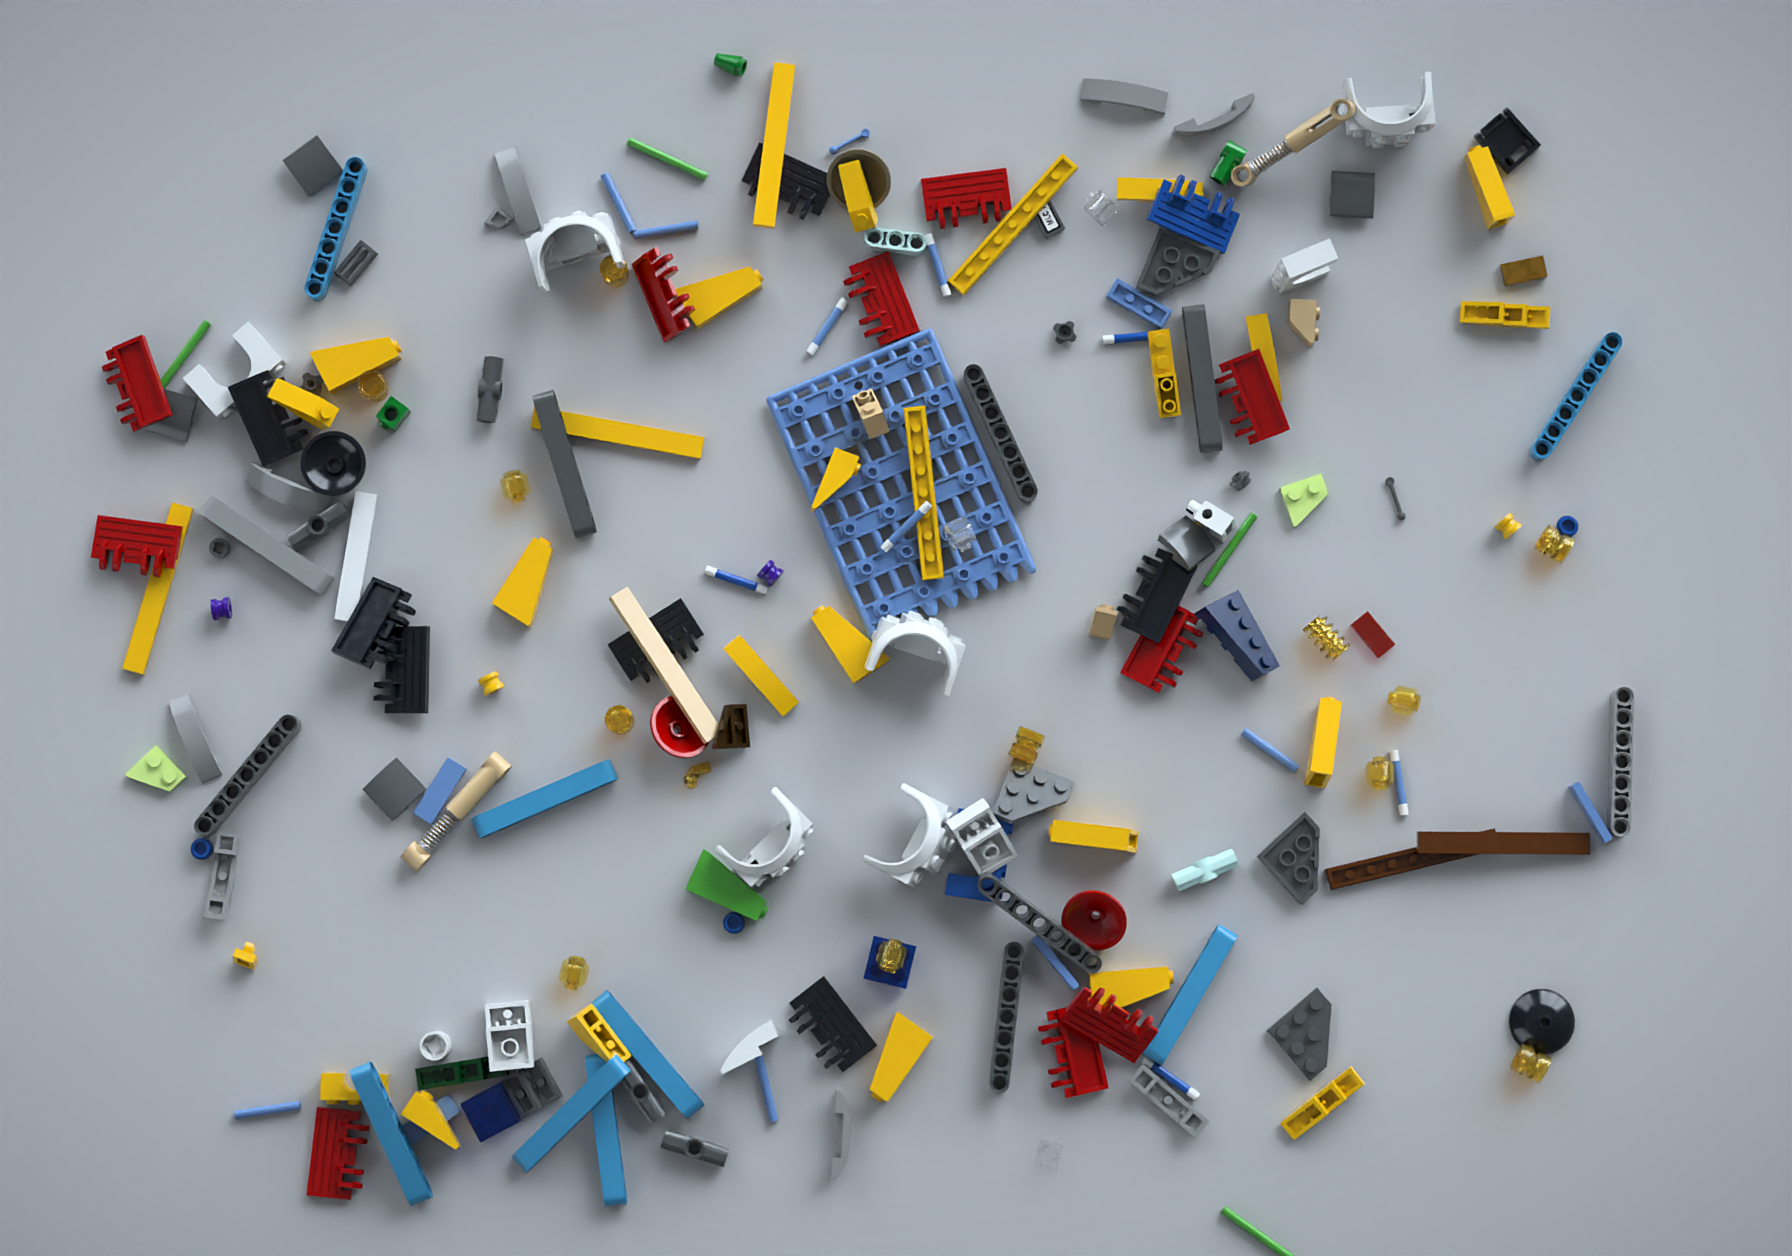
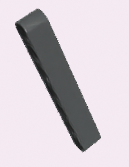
(1202, 378)
(1000, 423)
(564, 464)
(237, 779)
(1044, 931)
(1001, 1027)

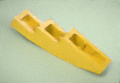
(1146, 188)
(1505, 315)
(1261, 338)
(760, 675)
(1322, 1103)

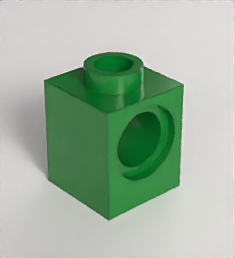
(402, 413)

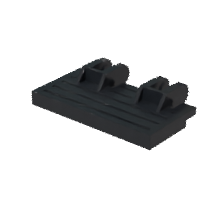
(796, 179)
(264, 419)
(1159, 597)
(371, 619)
(671, 624)
(408, 670)
(834, 1023)

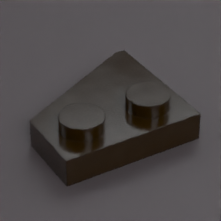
(732, 728)

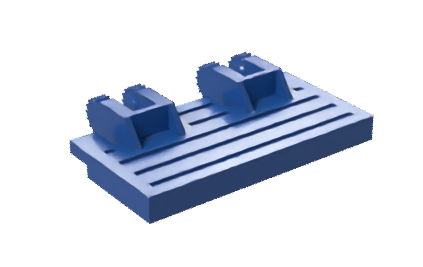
(1189, 214)

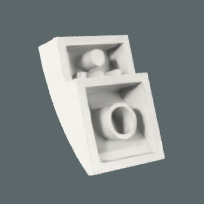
(982, 837)
(509, 1035)
(750, 1046)

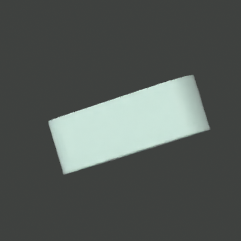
(905, 237)

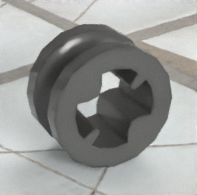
(226, 549)

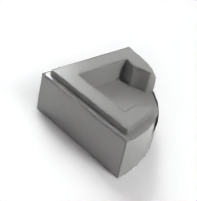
(498, 218)

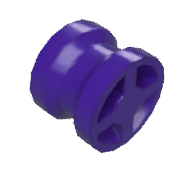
(770, 573)
(221, 608)

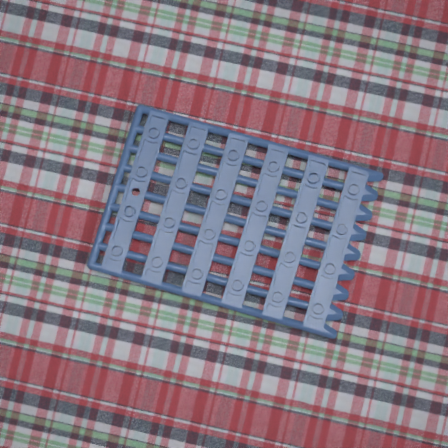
(872, 473)

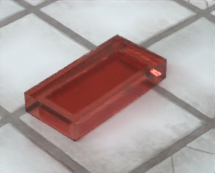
(1372, 634)

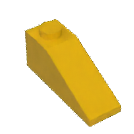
(857, 196)
(303, 404)
(837, 474)
(597, 1034)
(427, 1115)

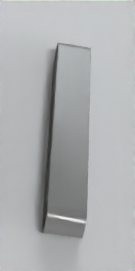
(266, 545)
(1626, 752)

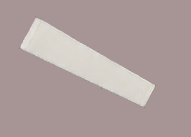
(356, 554)

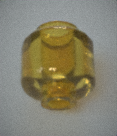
(515, 485)
(1404, 700)
(1379, 773)
(891, 955)
(574, 972)

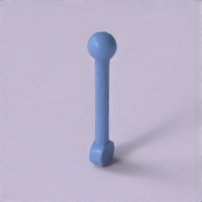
(864, 133)

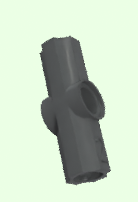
(490, 389)
(306, 533)
(648, 1104)
(680, 1144)

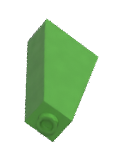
(722, 886)

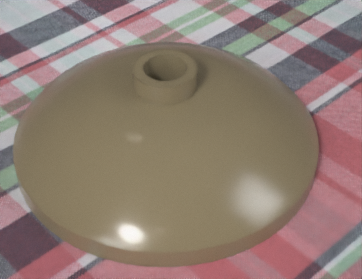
(875, 172)

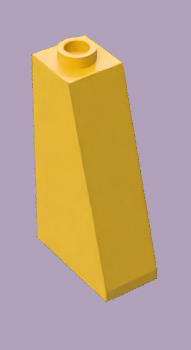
(1488, 187)
(720, 294)
(345, 363)
(525, 583)
(846, 643)
(1323, 743)
(1094, 836)
(1131, 984)
(900, 1053)

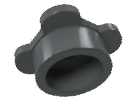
(1068, 327)
(317, 380)
(1240, 480)

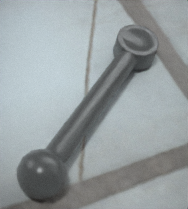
(1389, 482)

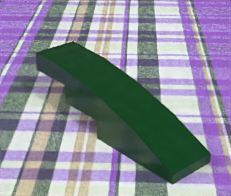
(456, 1073)

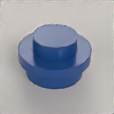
(1567, 525)
(201, 848)
(733, 922)

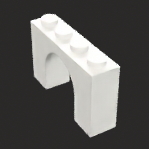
(1304, 266)
(262, 358)

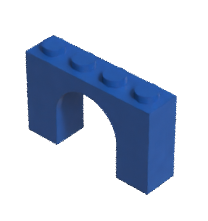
(966, 886)

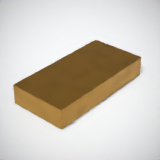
(1523, 270)

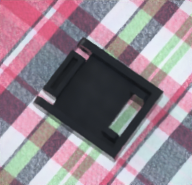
(1504, 138)

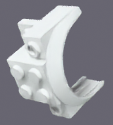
(1390, 123)
(572, 240)
(919, 638)
(927, 846)
(775, 849)

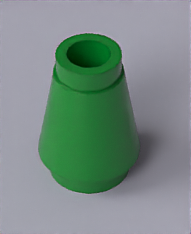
(731, 63)

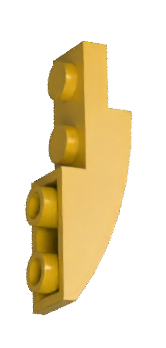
(1163, 373)

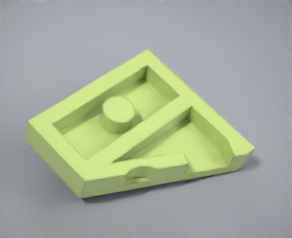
(1303, 497)
(157, 770)

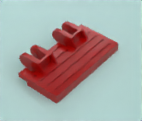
(965, 193)
(659, 293)
(885, 298)
(139, 382)
(1256, 396)
(138, 542)
(1149, 657)
(1109, 1024)
(1082, 1055)
(332, 1153)

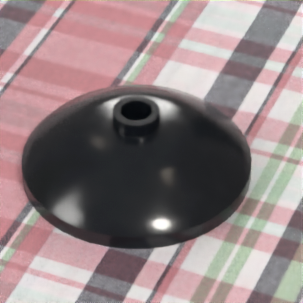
(322, 453)
(1526, 1021)

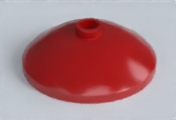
(668, 716)
(1099, 930)

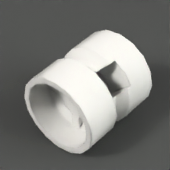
(435, 1045)

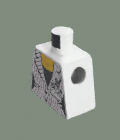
(1218, 526)

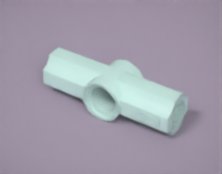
(1205, 870)

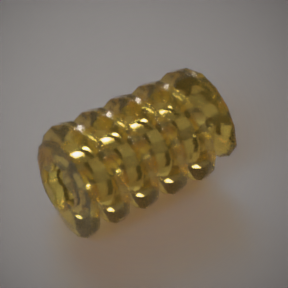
(1326, 637)

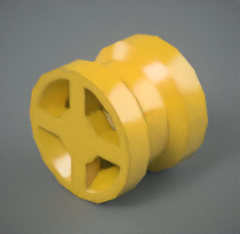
(1507, 526)
(490, 683)

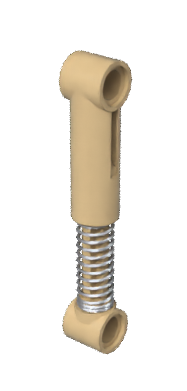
(1295, 141)
(460, 806)

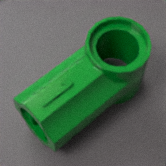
(1230, 158)

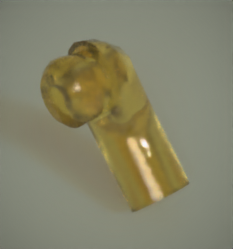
(694, 772)

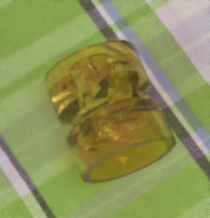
(611, 274)
(373, 386)
(1555, 544)
(619, 719)
(1026, 745)
(1528, 1062)

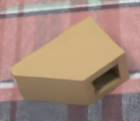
(1302, 319)
(870, 413)
(1103, 622)

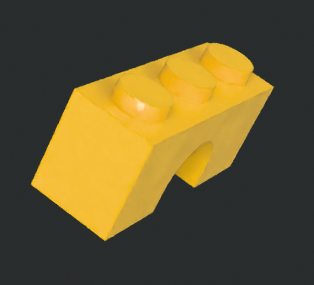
(335, 1088)

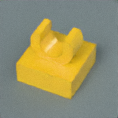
(246, 956)

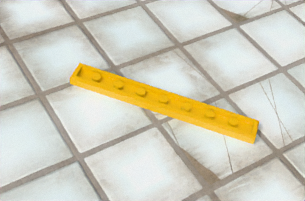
(774, 145)
(1013, 224)
(629, 434)
(923, 491)
(155, 601)

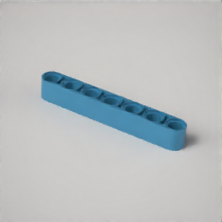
(335, 218)
(1583, 389)
(544, 798)
(1190, 994)
(648, 1055)
(571, 1113)
(391, 1133)
(607, 1142)

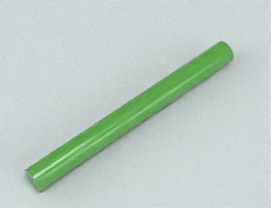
(667, 159)
(185, 353)
(1229, 550)
(1255, 1232)

